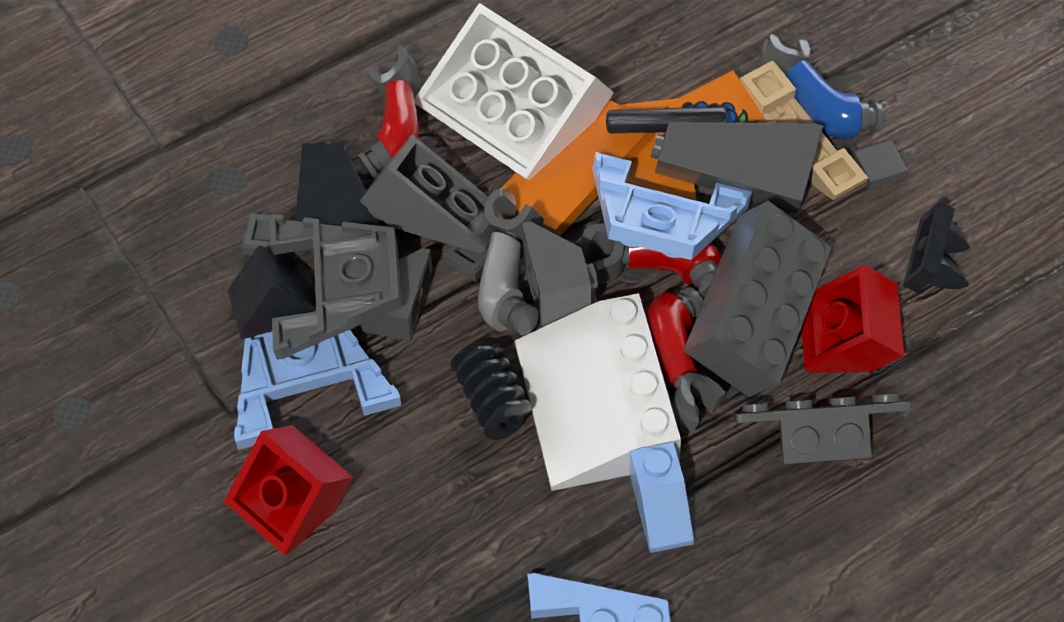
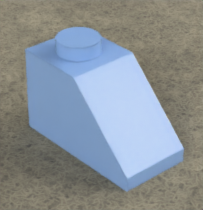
(661, 497)

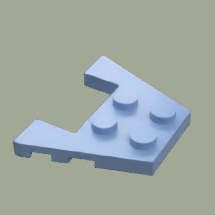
(659, 219)
(315, 367)
(592, 603)

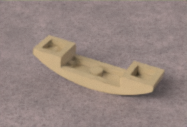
(773, 94)

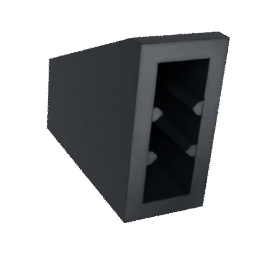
(330, 187)

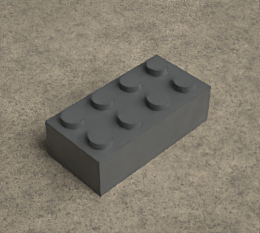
(758, 299)

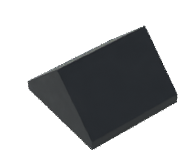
(269, 289)

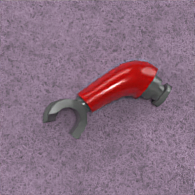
(400, 114)
(597, 245)
(668, 322)

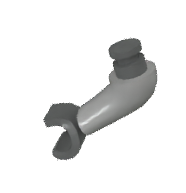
(498, 293)

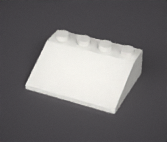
(511, 93)
(596, 391)

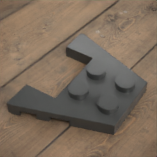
(353, 278)

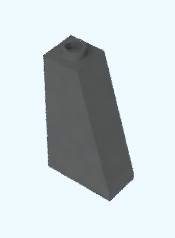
(756, 157)

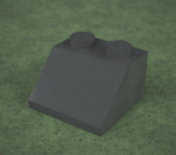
(556, 274)

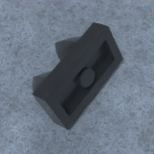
(933, 238)

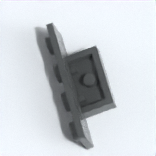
(823, 432)

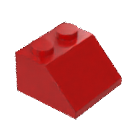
(853, 324)
(287, 487)

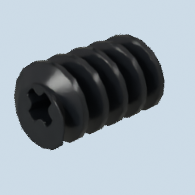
(491, 390)

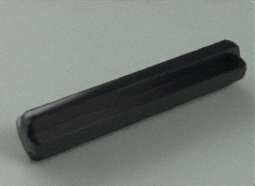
(658, 119)

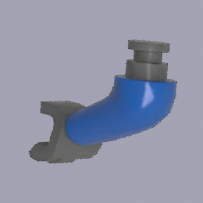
(837, 112)

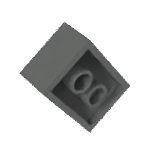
(429, 199)

